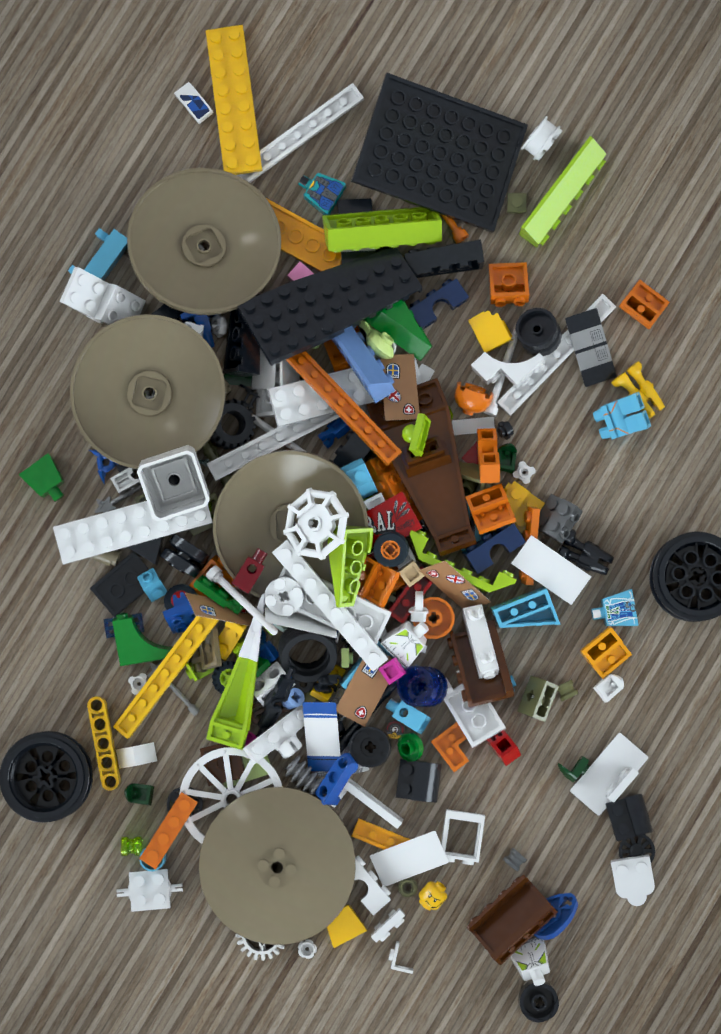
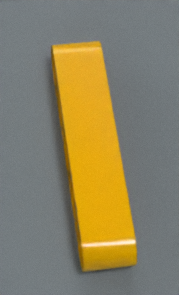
(97, 736)

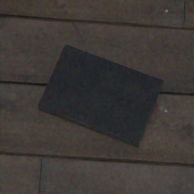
(120, 585)

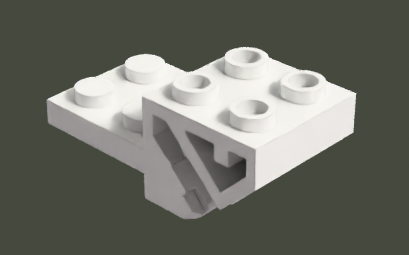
(100, 299)

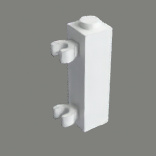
(480, 642)

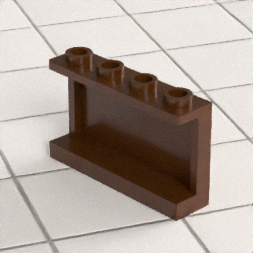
(480, 690)
(511, 919)

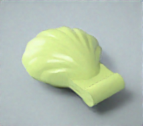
(379, 342)

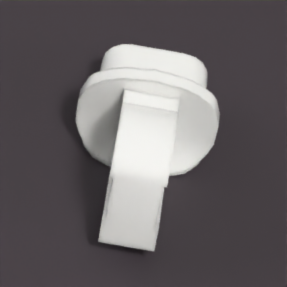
(418, 612)

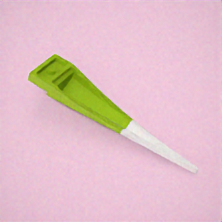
(234, 710)

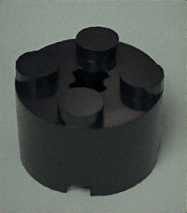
(542, 1011)

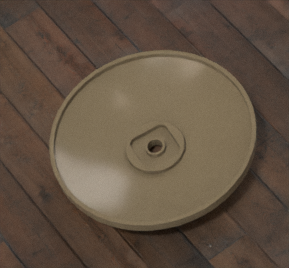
(212, 210)
(141, 355)
(255, 510)
(286, 829)

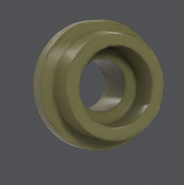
(405, 893)

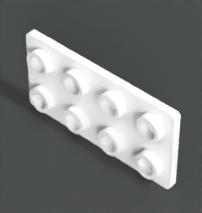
(609, 774)

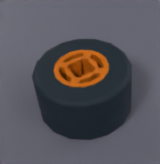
(395, 544)

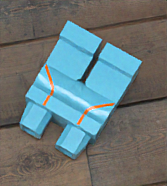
(616, 416)

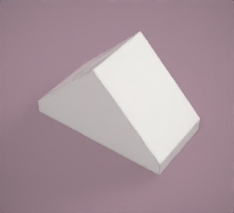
(136, 755)

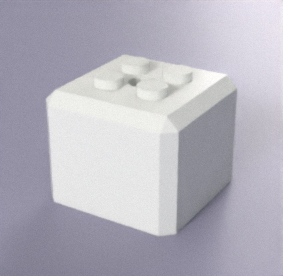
(168, 499)

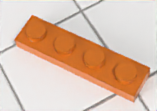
(531, 518)
(168, 830)

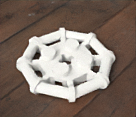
(325, 527)

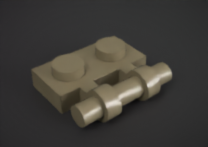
(209, 653)

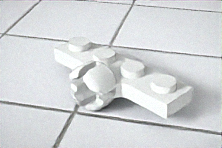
(278, 737)

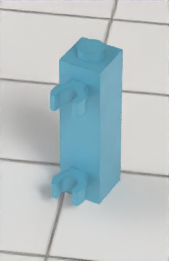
(108, 254)

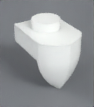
(609, 687)

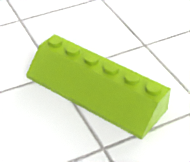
(563, 192)
(381, 229)

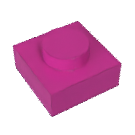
(392, 670)

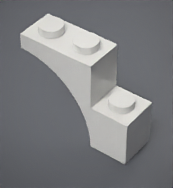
(517, 373)

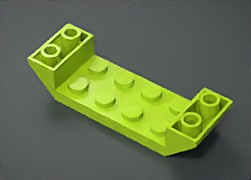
(502, 579)

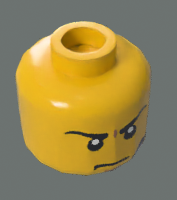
(432, 895)

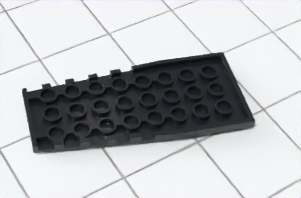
(327, 303)

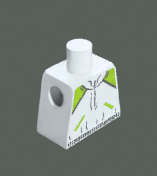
(405, 642)
(532, 961)

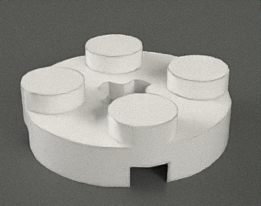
(274, 601)

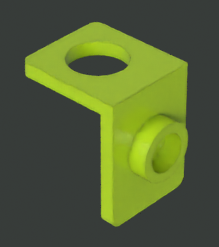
(196, 676)

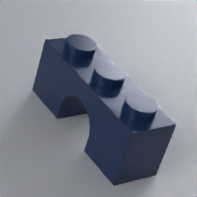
(450, 293)
(479, 554)

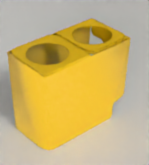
(490, 331)

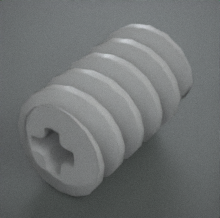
(303, 776)

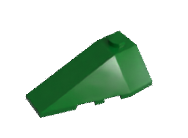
(402, 328)

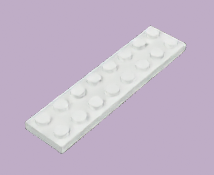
(301, 402)
(120, 530)

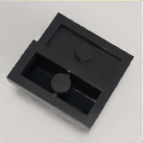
(418, 781)
(629, 817)

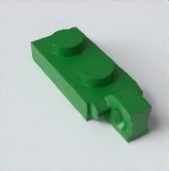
(217, 594)

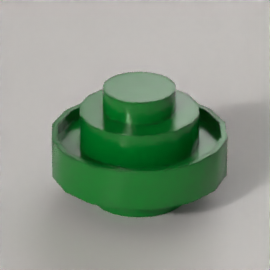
(410, 747)

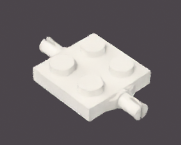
(149, 890)

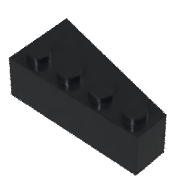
(446, 259)
(242, 350)

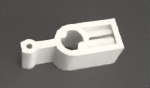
(124, 480)

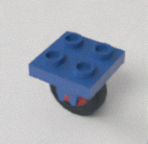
(178, 609)

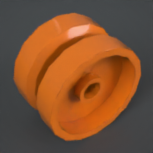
(444, 614)

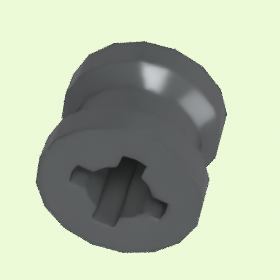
(514, 859)

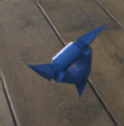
(103, 469)

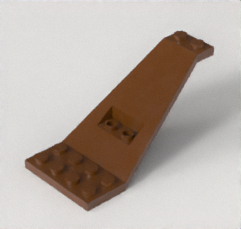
(436, 477)

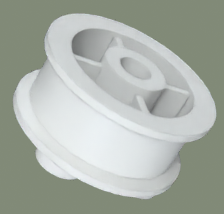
(541, 139)

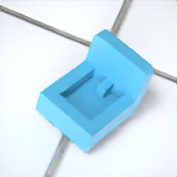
(152, 585)

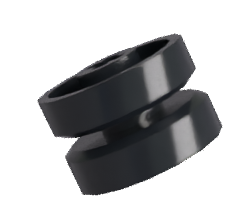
(538, 331)
(184, 556)

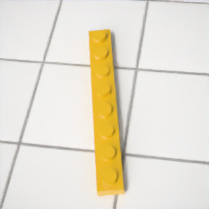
(164, 675)

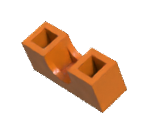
(488, 456)

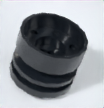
(362, 739)

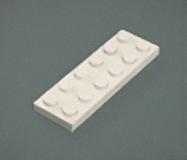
(368, 614)

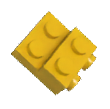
(519, 500)

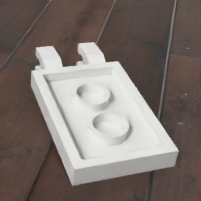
(476, 722)

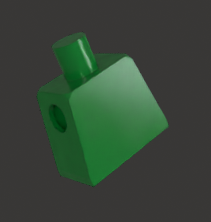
(44, 477)

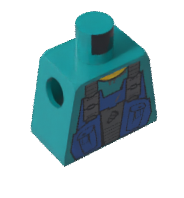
(322, 192)

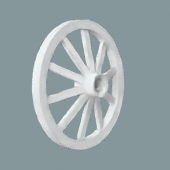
(198, 765)

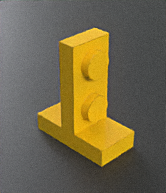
(230, 637)

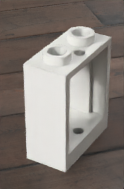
(465, 816)

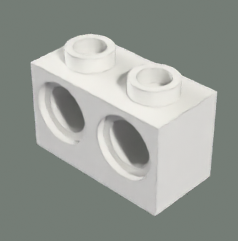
(267, 681)

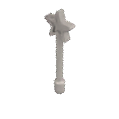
(107, 505)
(191, 707)

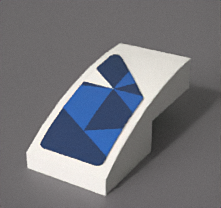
(193, 102)

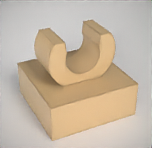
(410, 573)

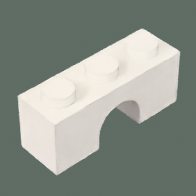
(376, 895)

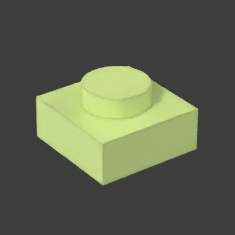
(346, 657)

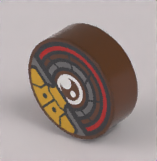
(394, 729)

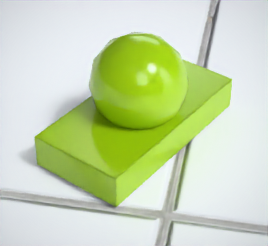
(417, 434)

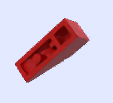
(504, 747)

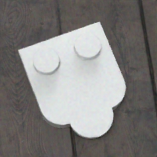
(633, 878)

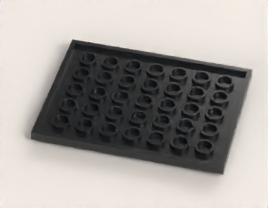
(439, 152)

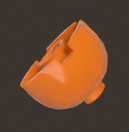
(472, 398)

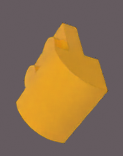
(605, 652)

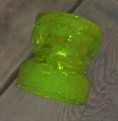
(131, 845)

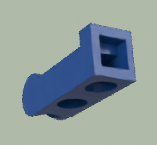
(336, 779)

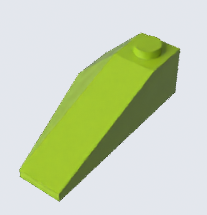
(348, 563)

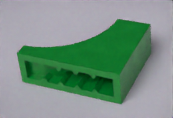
(133, 645)

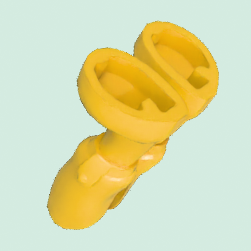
(646, 388)

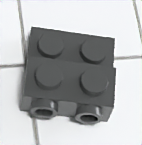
(558, 518)

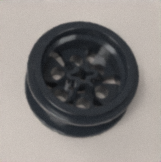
(663, 569)
(17, 792)

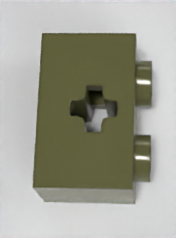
(538, 698)

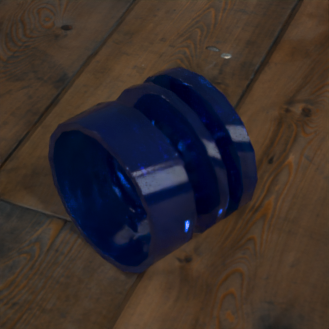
(413, 686)

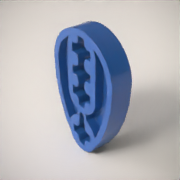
(563, 918)

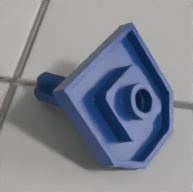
(201, 320)

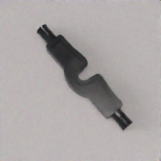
(279, 694)

